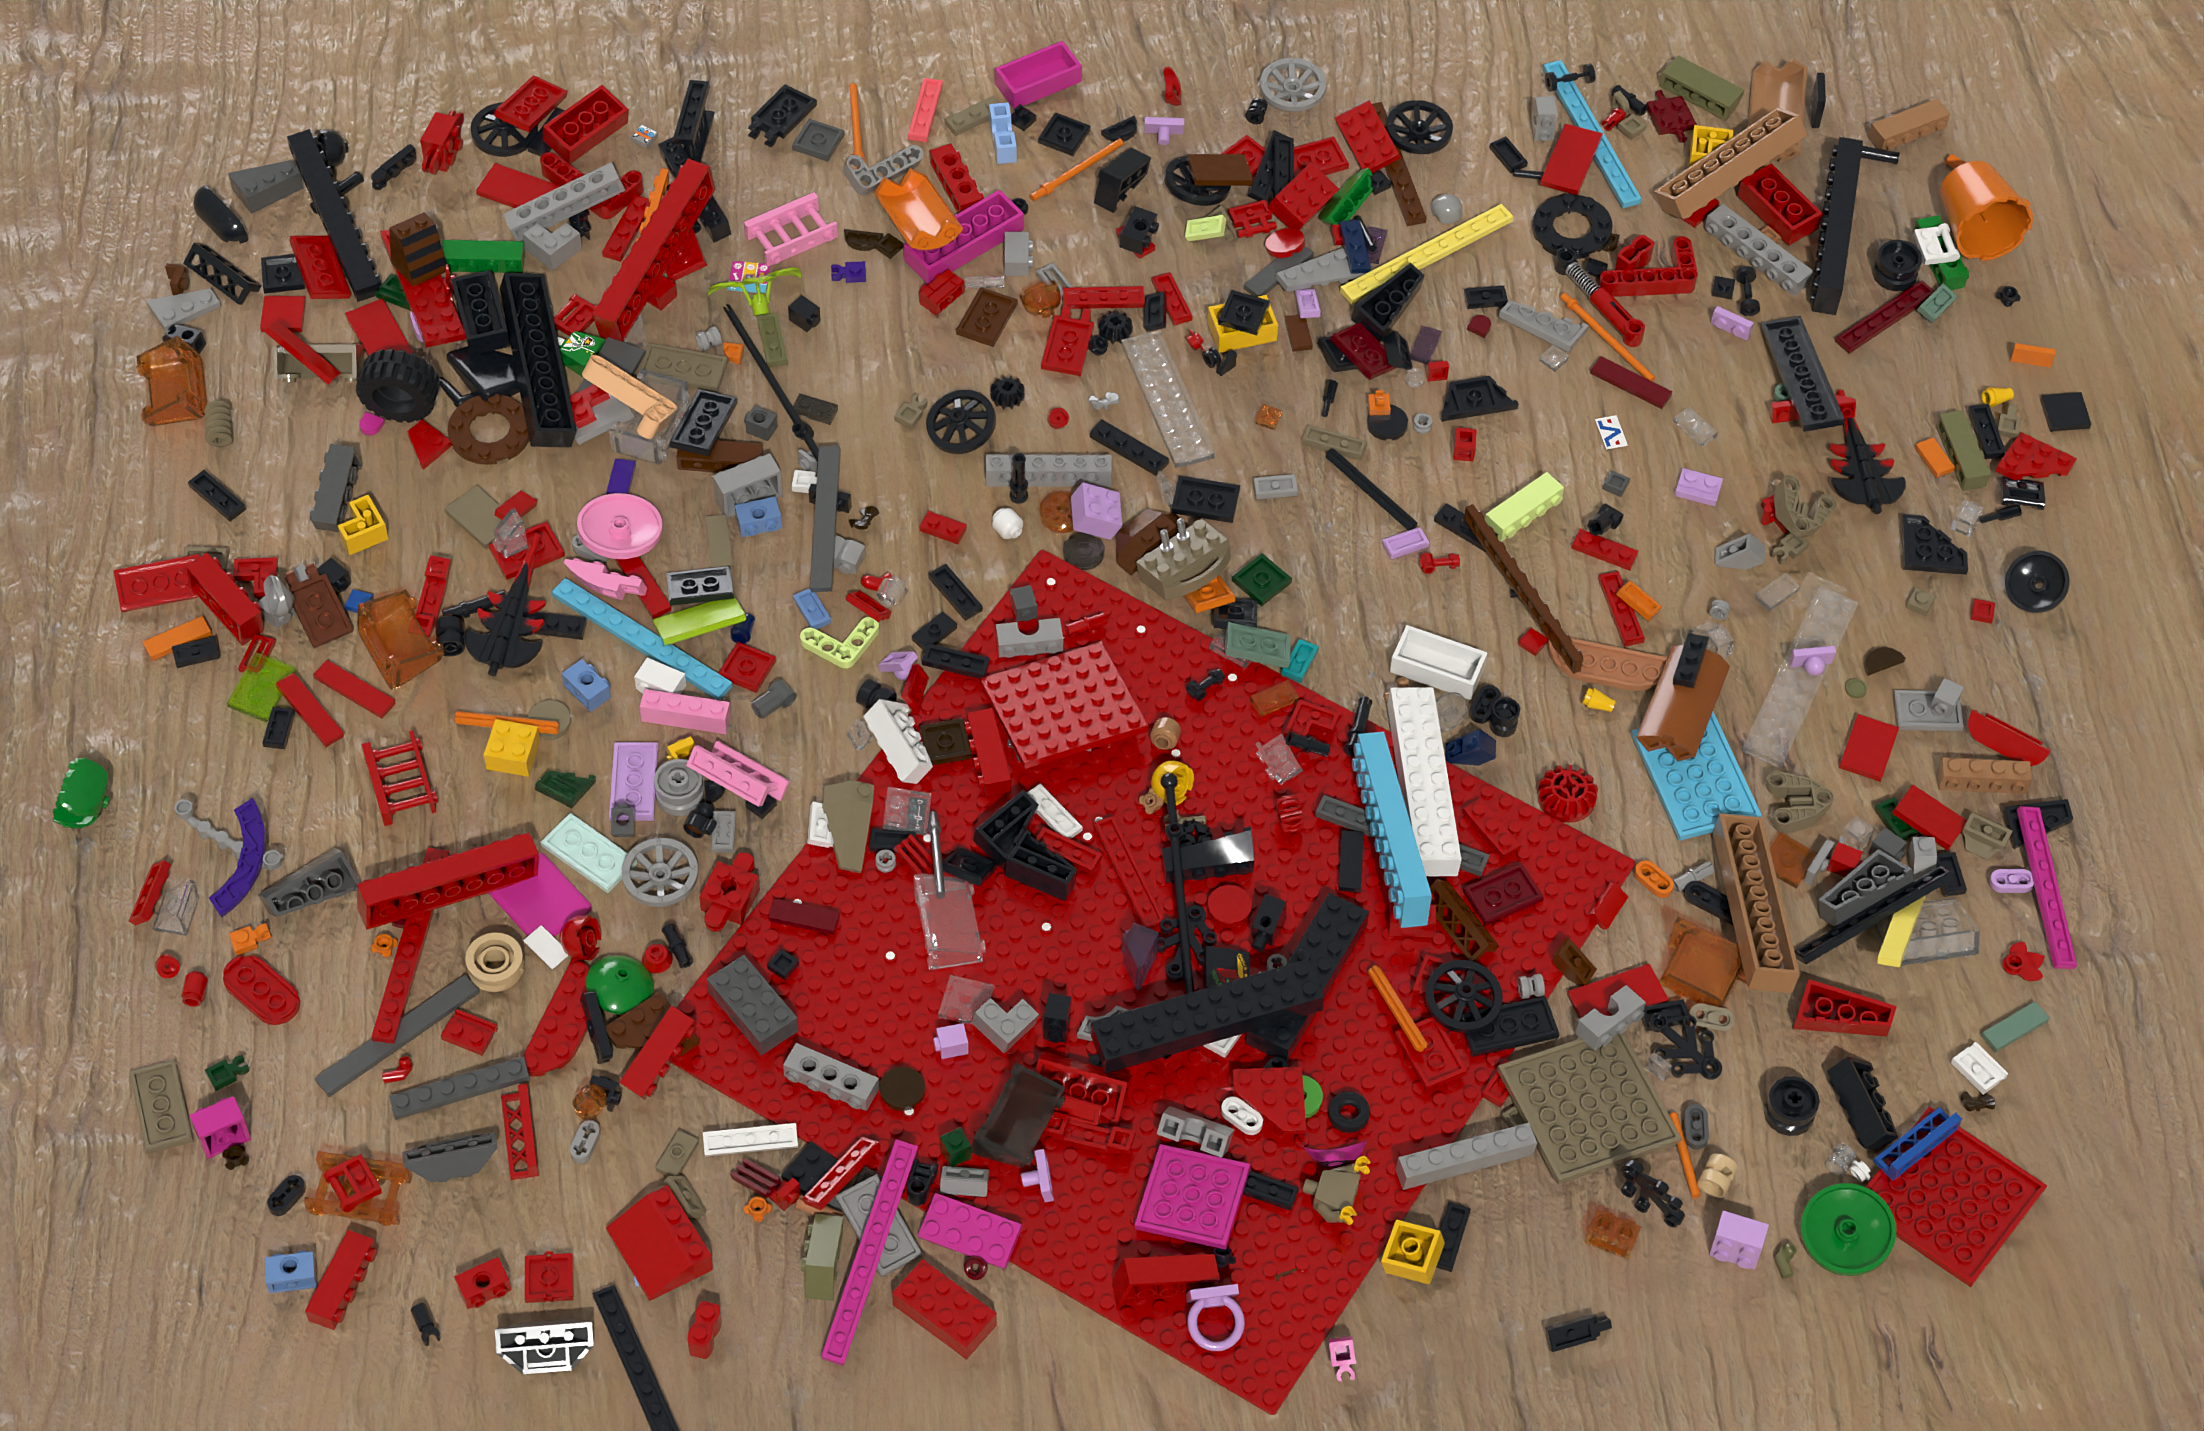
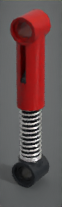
(1607, 305)

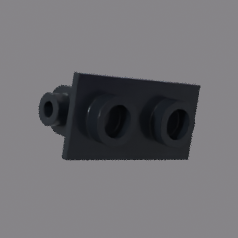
(581, 223)

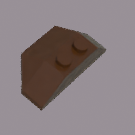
(1143, 536)

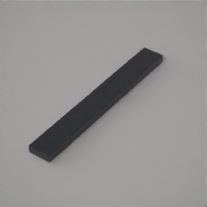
(1873, 914)
(634, 1360)

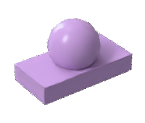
(1812, 659)
(898, 663)

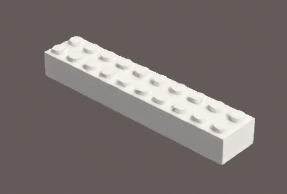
(1424, 778)

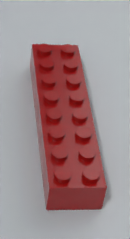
(447, 880)

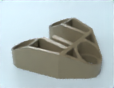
(1794, 514)
(1803, 805)

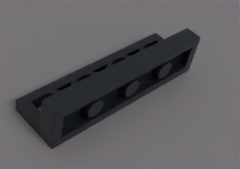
(225, 267)

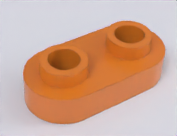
(1655, 879)

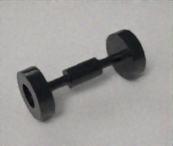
(1588, 74)
(1745, 276)

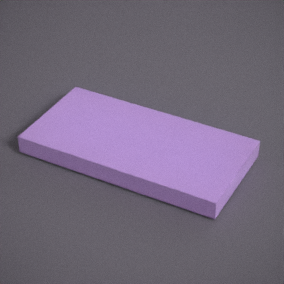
(634, 778)

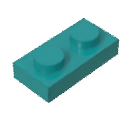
(1300, 660)

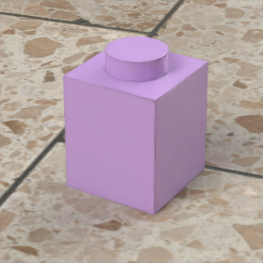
(951, 1041)

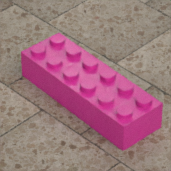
(983, 229)

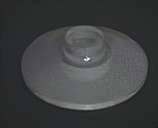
(1451, 710)

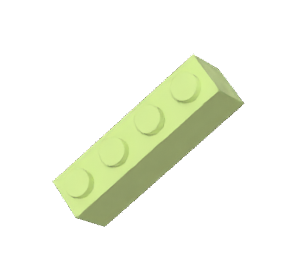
(1525, 506)

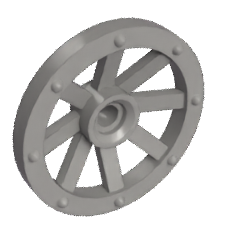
(1292, 87)
(658, 870)

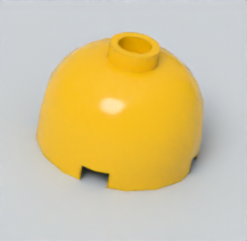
(1181, 771)

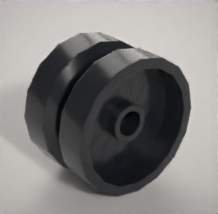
(1897, 265)
(1791, 1106)

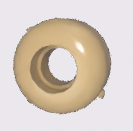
(494, 948)

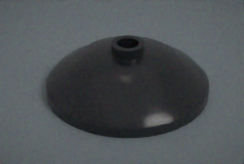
(2032, 569)

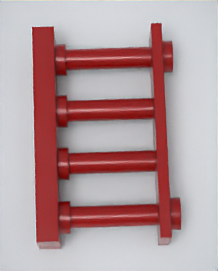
(384, 791)

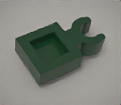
(224, 1074)

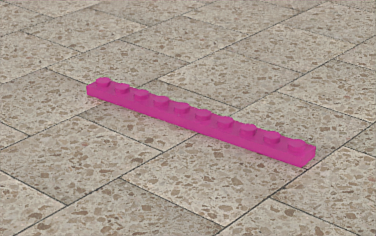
(869, 1253)

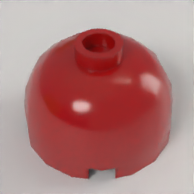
(580, 937)

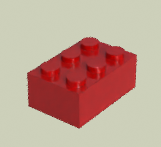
(1303, 197)

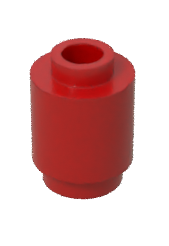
(194, 988)

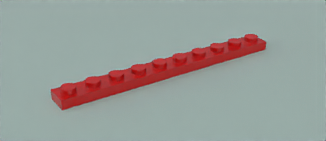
(404, 969)

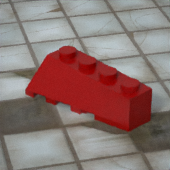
(1088, 1082)

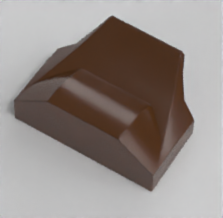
(1573, 963)

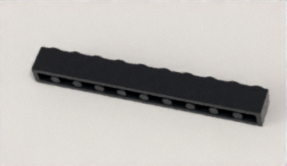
(333, 215)

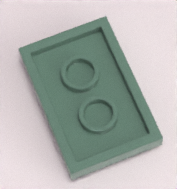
(1257, 645)

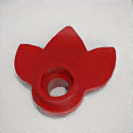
(447, 283)
(2026, 962)

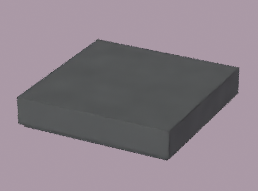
(818, 140)

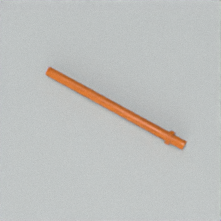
(1572, 304)

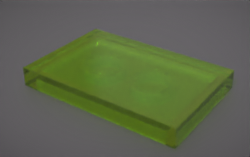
(257, 688)

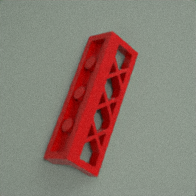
(526, 1130)

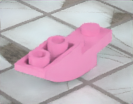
(599, 579)

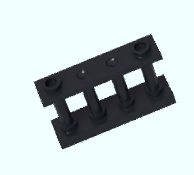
(694, 120)

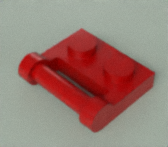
(578, 320)
(359, 1178)

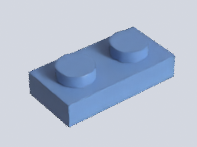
(812, 609)

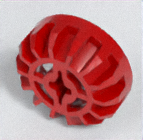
(1565, 804)

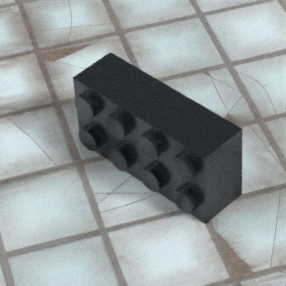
(480, 312)

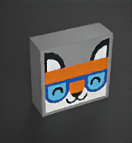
(644, 136)

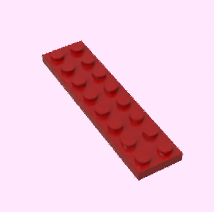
(430, 307)

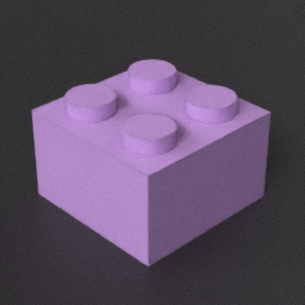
(1096, 511)
(1738, 1240)

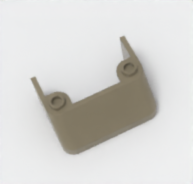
(344, 357)

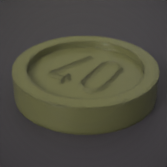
(1856, 688)

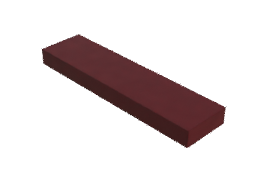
(1631, 382)

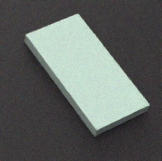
(587, 852)

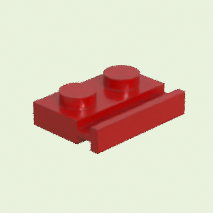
(469, 1032)

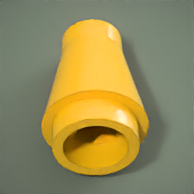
(1996, 396)
(1597, 700)

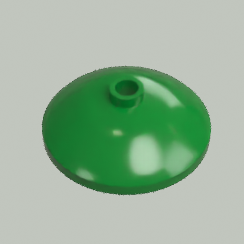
(615, 992)

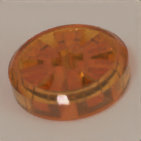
(1051, 515)

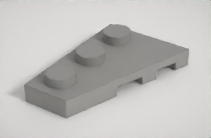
(183, 307)

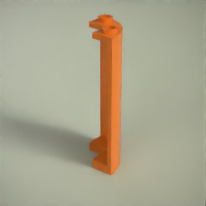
(918, 211)

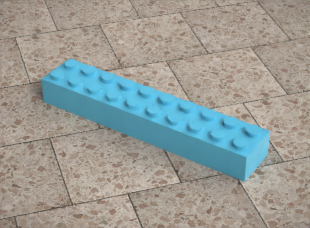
(1392, 830)

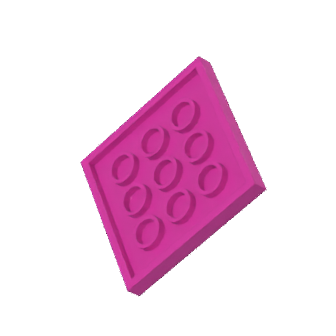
(1192, 1196)

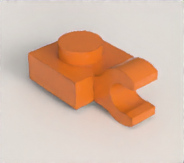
(246, 939)

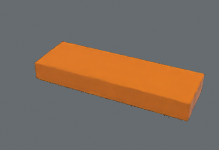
(188, 632)

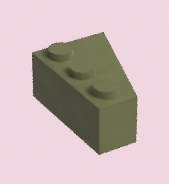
(822, 1256)

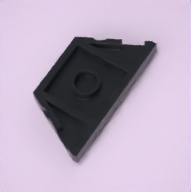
(1475, 398)

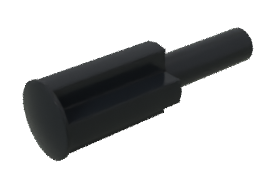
(1329, 395)
(2003, 514)

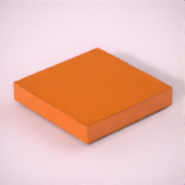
(1210, 596)

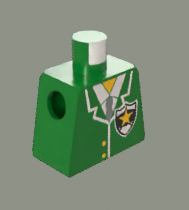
(578, 349)

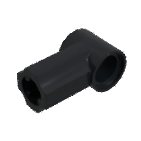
(1604, 520)

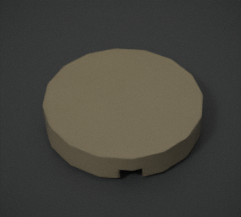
(552, 711)

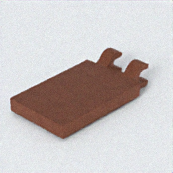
(318, 607)

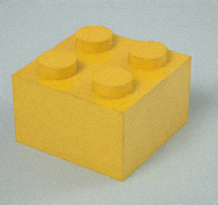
(512, 747)
(1413, 1252)

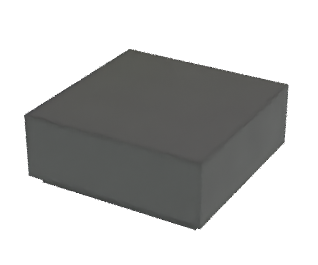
(1616, 483)

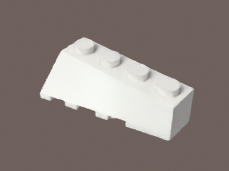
(899, 739)

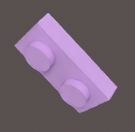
(1732, 323)

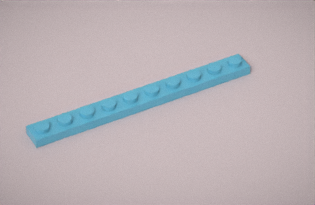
(1605, 155)
(641, 638)

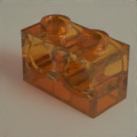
(1610, 1239)

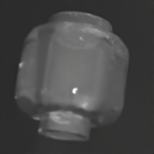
(892, 592)

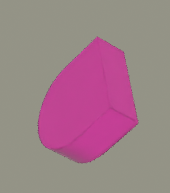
(370, 424)

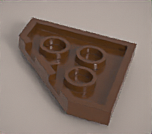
(638, 1024)

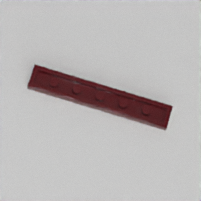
(1884, 317)

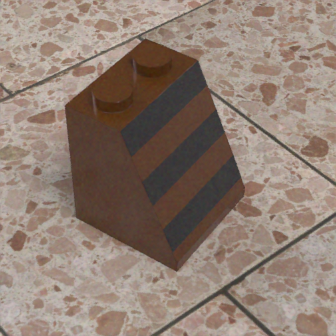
(417, 249)

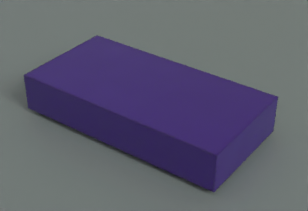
(621, 476)

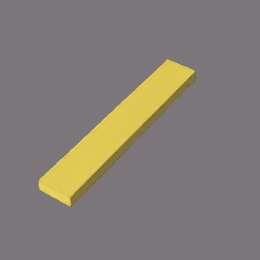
(1899, 934)

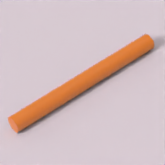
(1685, 1158)

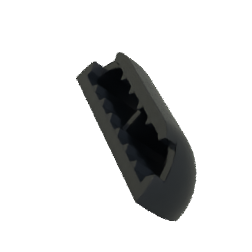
(218, 216)

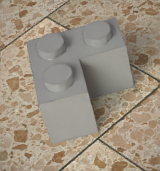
(554, 247)
(1004, 1028)

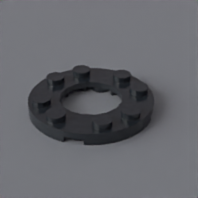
(1556, 207)

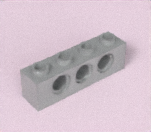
(803, 1058)

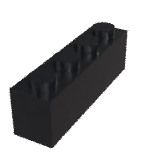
(1212, 857)
(1863, 1103)

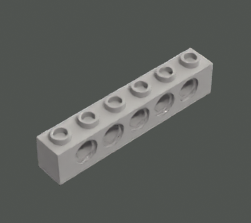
(565, 201)
(1758, 250)
(1052, 470)

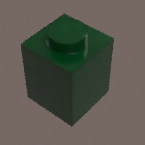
(955, 1147)

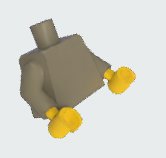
(1337, 1191)

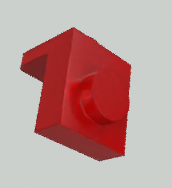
(786, 1194)

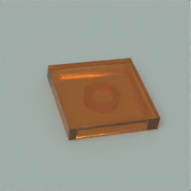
(1791, 859)

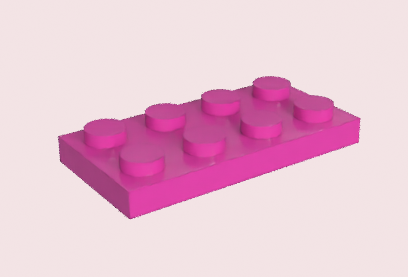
(970, 1231)

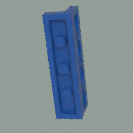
(1920, 1147)

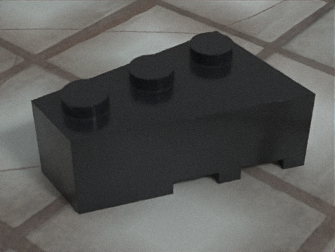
(1119, 177)
(1005, 828)

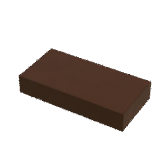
(1298, 333)

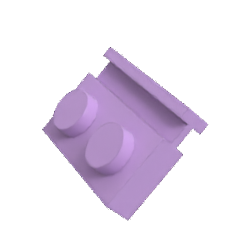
(1698, 487)

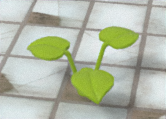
(759, 302)

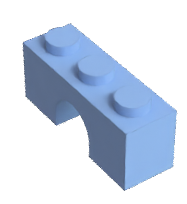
(1002, 133)

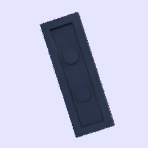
(1355, 246)

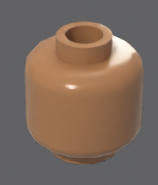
(1165, 733)

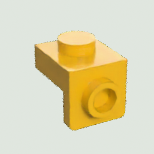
(680, 749)

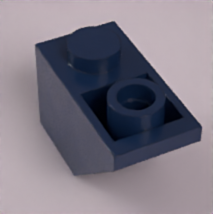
(1471, 749)

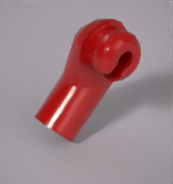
(872, 582)
(401, 1072)

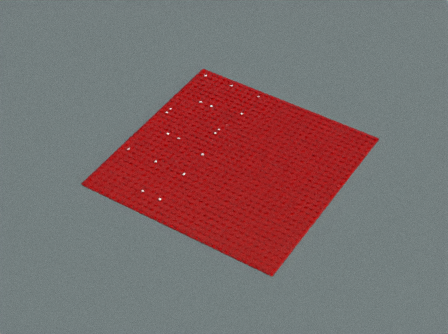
(877, 1003)

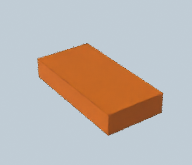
(2033, 355)
(1934, 457)
(1639, 600)

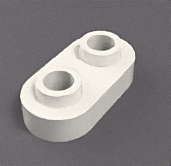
(1243, 1115)

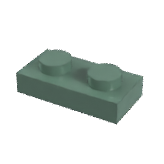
(1937, 303)

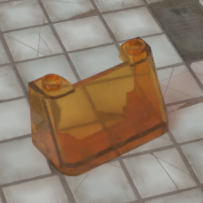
(174, 382)
(396, 638)

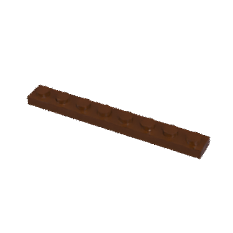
(1402, 182)

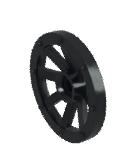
(501, 129)
(1418, 129)
(1188, 191)
(960, 420)
(1461, 998)

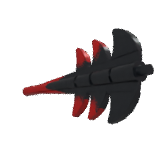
(1867, 473)
(502, 644)

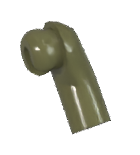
(1783, 1259)

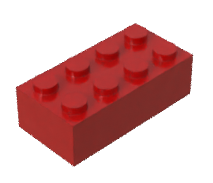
(585, 124)
(1780, 204)
(225, 598)
(944, 1309)

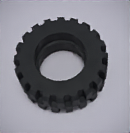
(397, 385)

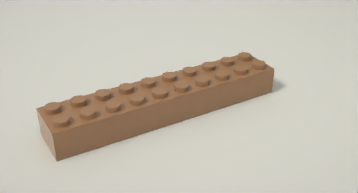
(1755, 903)

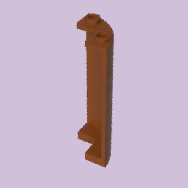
(1681, 713)

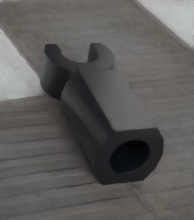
(424, 1322)

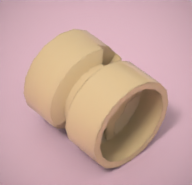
(1717, 1175)

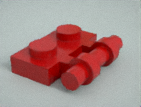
(1250, 214)

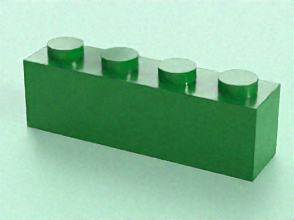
(484, 256)

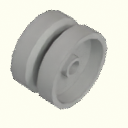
(678, 788)

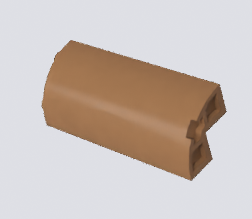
(1781, 89)

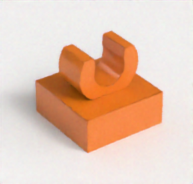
(1379, 403)

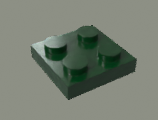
(1261, 579)

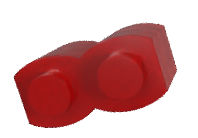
(1635, 255)
(704, 1330)

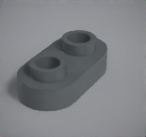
(1694, 1128)

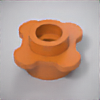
(384, 939)
(755, 1202)

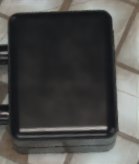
(482, 373)

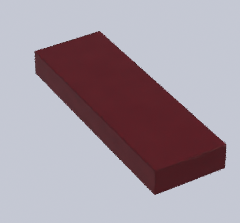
(804, 916)

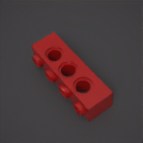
(955, 177)

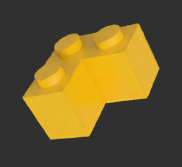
(1706, 140)
(365, 528)

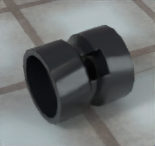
(450, 635)
(871, 692)
(1504, 717)

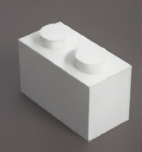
(659, 677)

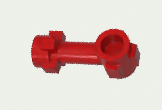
(1428, 564)

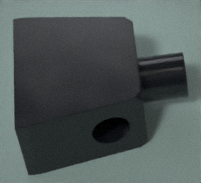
(1268, 922)

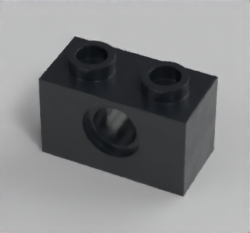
(1138, 230)
(1057, 1018)

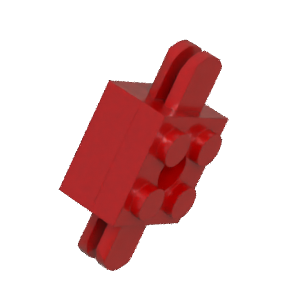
(441, 141)
(729, 892)

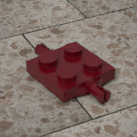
(1671, 115)

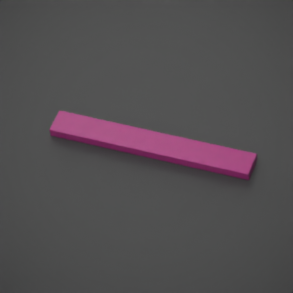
(2046, 888)

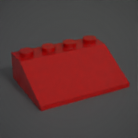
(660, 1244)

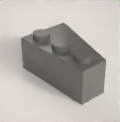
(265, 184)

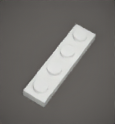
(750, 1139)

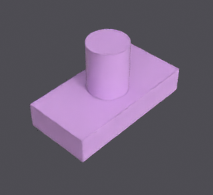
(1164, 127)
(1040, 1176)

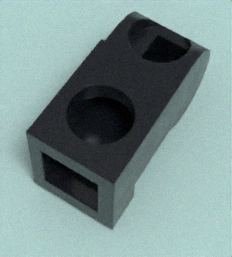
(191, 336)

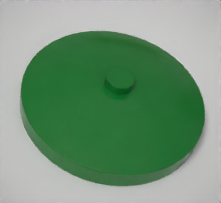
(1848, 1229)

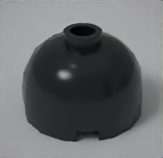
(333, 146)

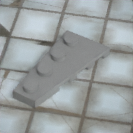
(1317, 271)
(1551, 329)

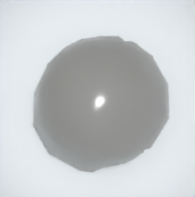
(1447, 208)

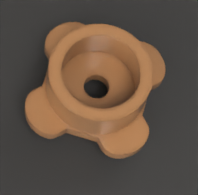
(1155, 805)

